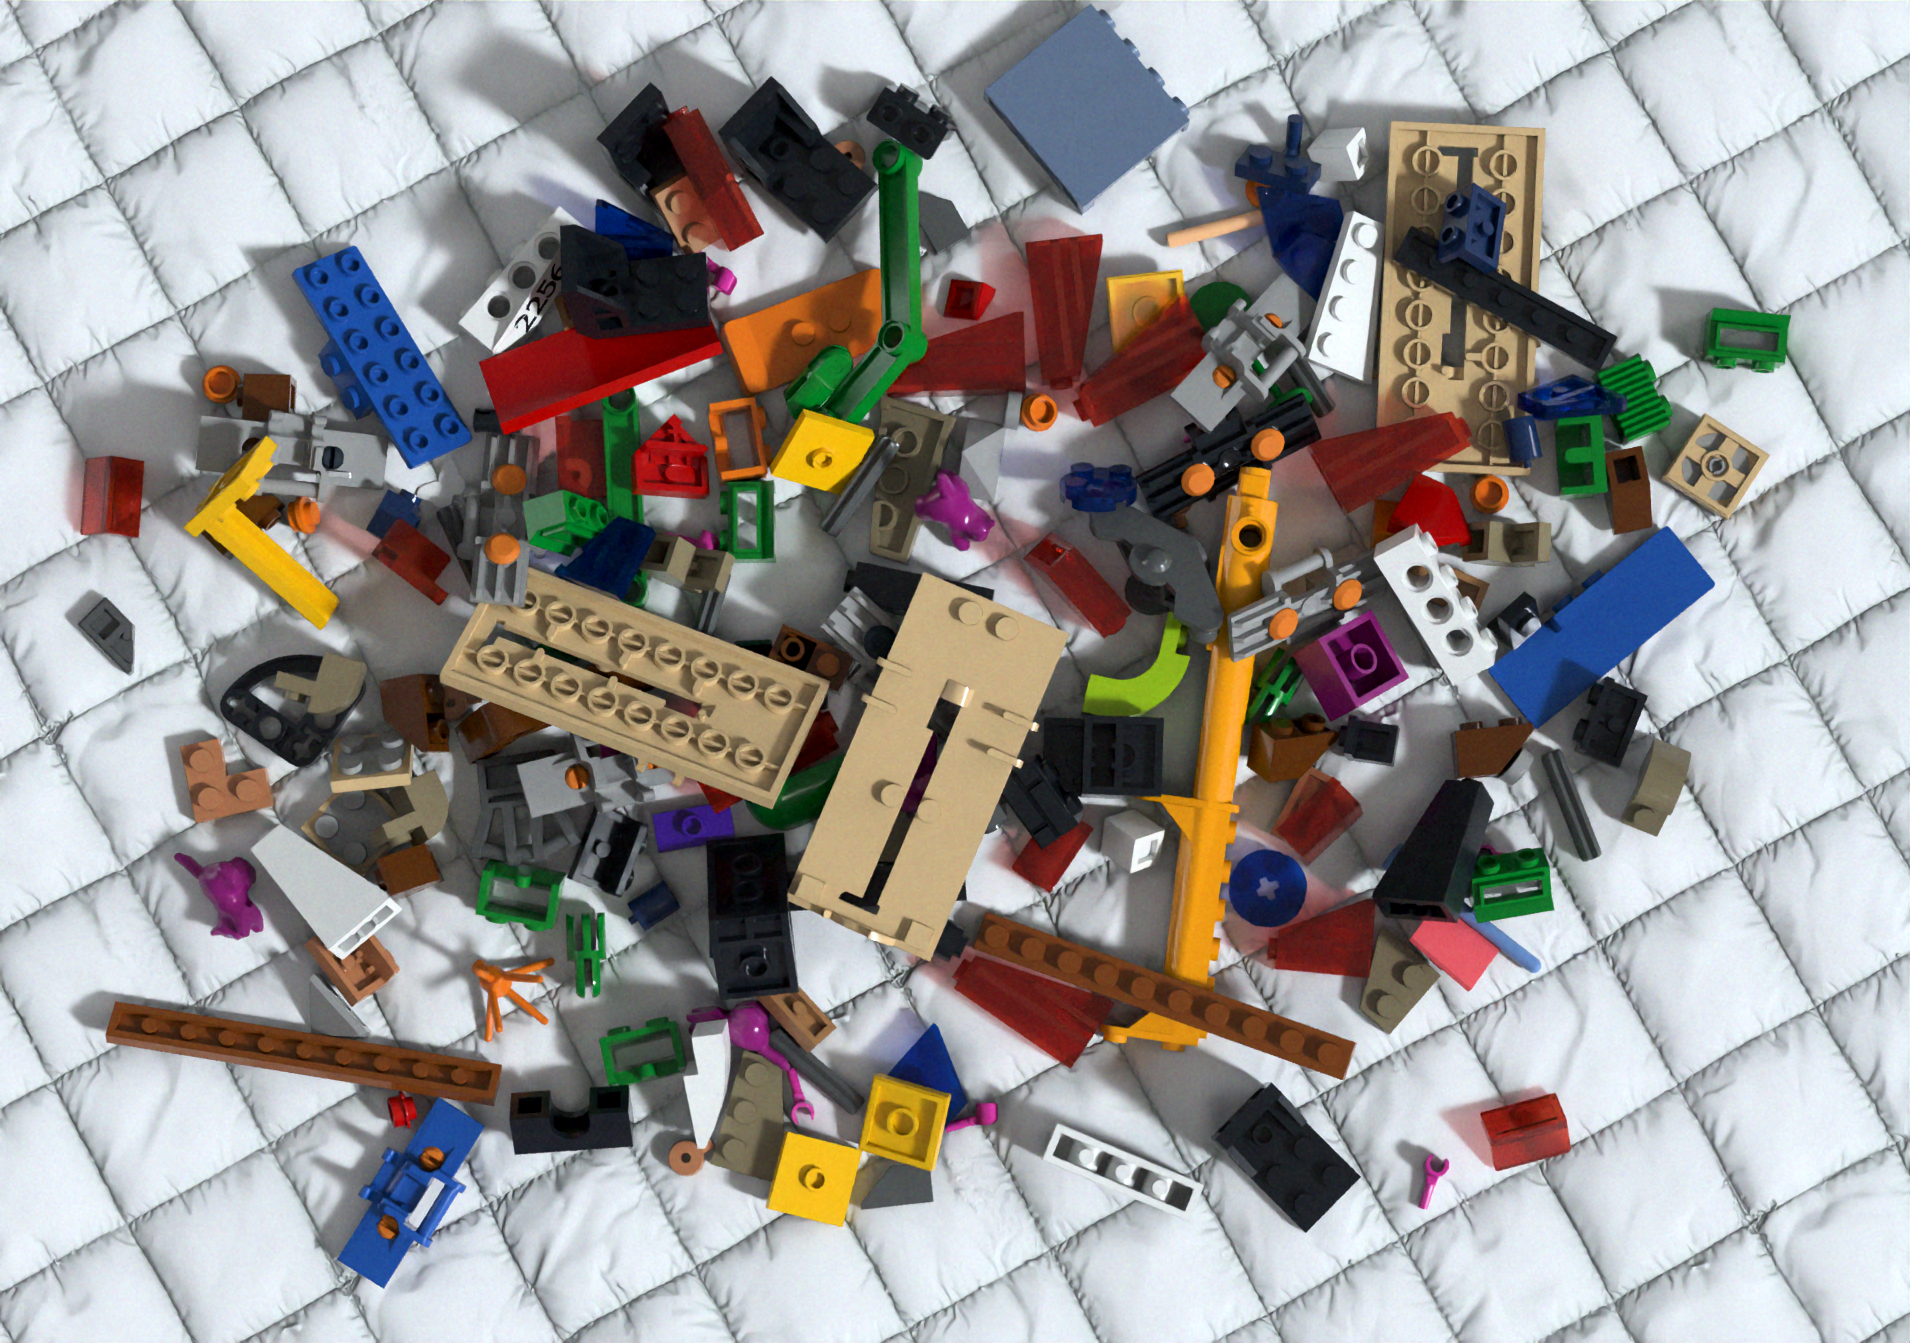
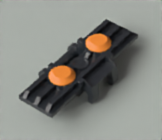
(1193, 473)

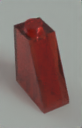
(1078, 585)
(1327, 944)

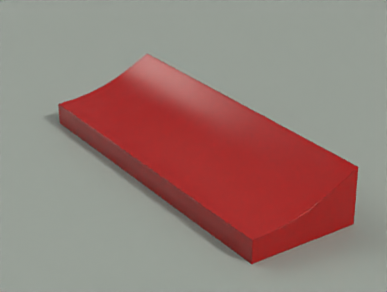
(577, 370)

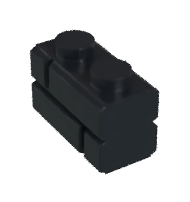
(1042, 801)

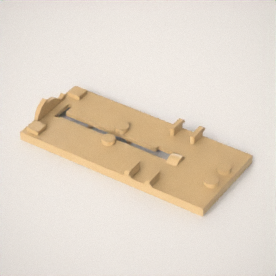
(1417, 313)
(997, 672)
(750, 710)

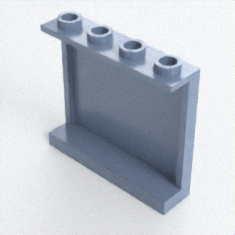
(1086, 107)

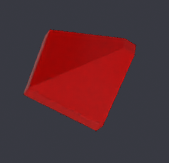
(968, 299)

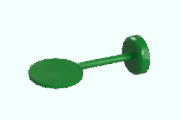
(1211, 307)

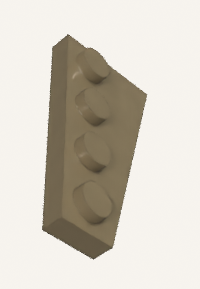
(910, 473)

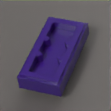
(691, 827)

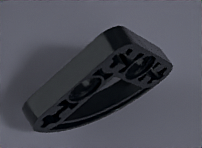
(290, 732)

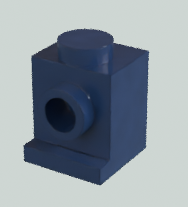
(395, 506)

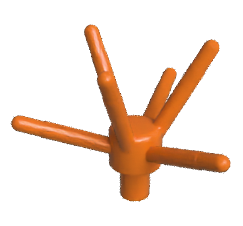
(498, 983)

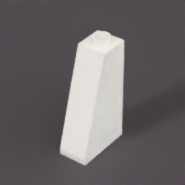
(326, 893)

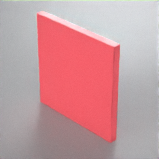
(1455, 950)

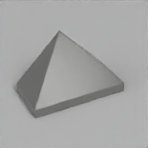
(982, 458)
(330, 1013)

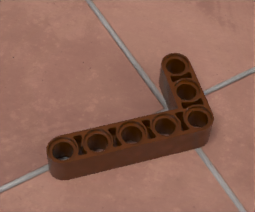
(496, 727)

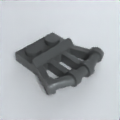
(502, 791)

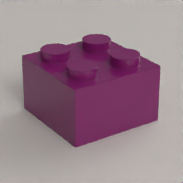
(1350, 665)

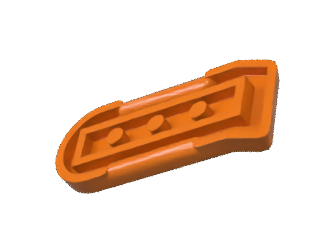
(779, 341)

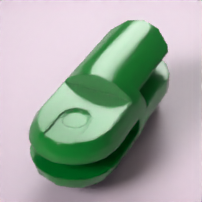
(818, 379)
(1273, 691)
(586, 954)

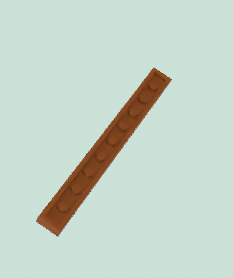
(1165, 996)
(304, 1053)

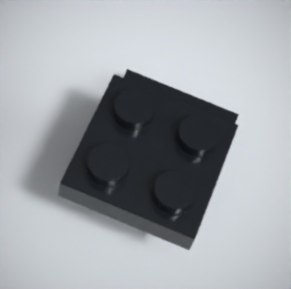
(1106, 755)

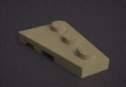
(753, 1120)

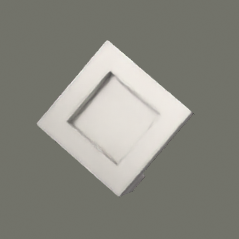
(1343, 154)
(1132, 840)

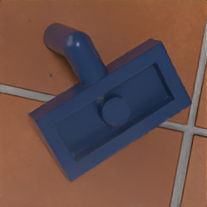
(1278, 169)

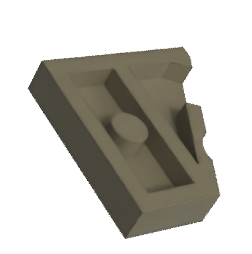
(1395, 981)

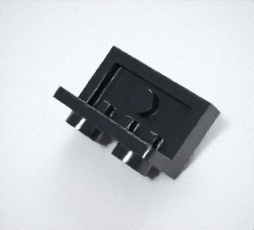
(911, 121)
(1609, 722)
(609, 852)

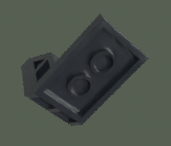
(639, 147)
(794, 162)
(627, 297)
(750, 916)
(1285, 1156)

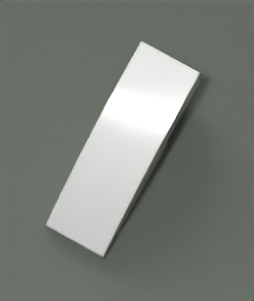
(707, 1077)

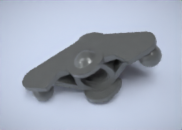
(1166, 569)

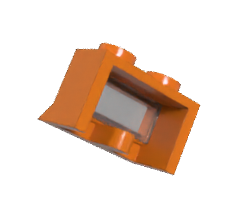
(738, 440)

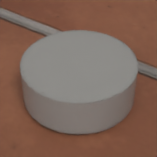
(1012, 410)
(1516, 766)

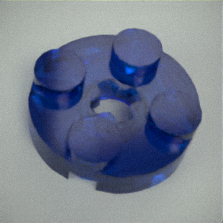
(1098, 487)
(1288, 896)

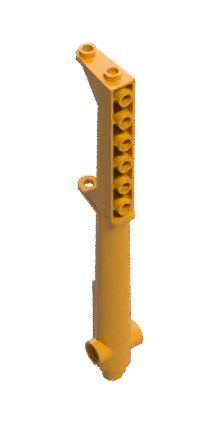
(1206, 815)

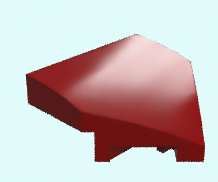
(670, 464)
(1434, 510)

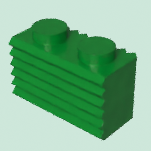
(1645, 409)

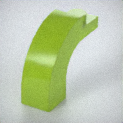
(1147, 691)

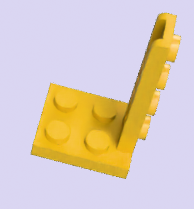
(251, 545)

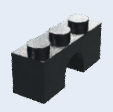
(544, 1128)

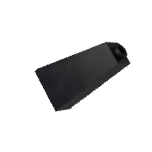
(895, 588)
(1438, 857)

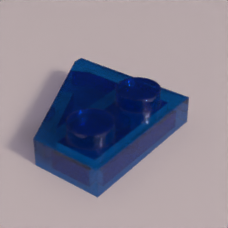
(1287, 212)
(638, 236)
(1306, 260)
(1570, 398)
(610, 558)
(932, 1067)

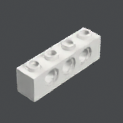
(502, 284)
(1457, 657)
(1122, 1172)

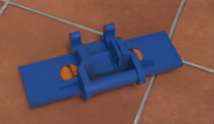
(400, 1185)

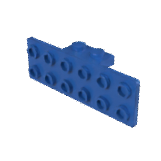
(378, 360)
(1601, 626)

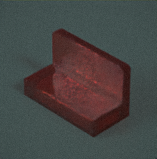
(581, 456)
(112, 497)
(413, 559)
(1320, 821)
(1048, 865)
(1526, 1131)

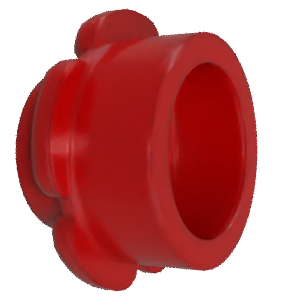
(401, 1110)

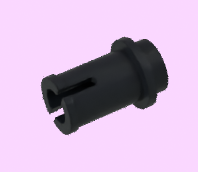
(487, 421)

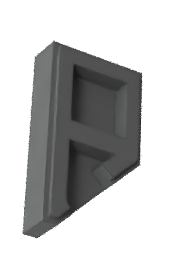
(941, 222)
(112, 633)
(900, 1187)

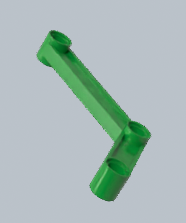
(901, 334)
(620, 443)

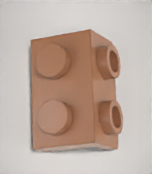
(360, 972)

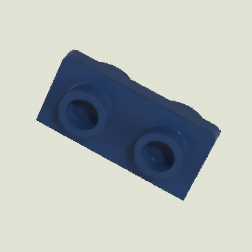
(1472, 228)

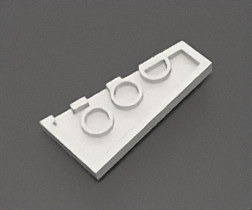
(1347, 308)

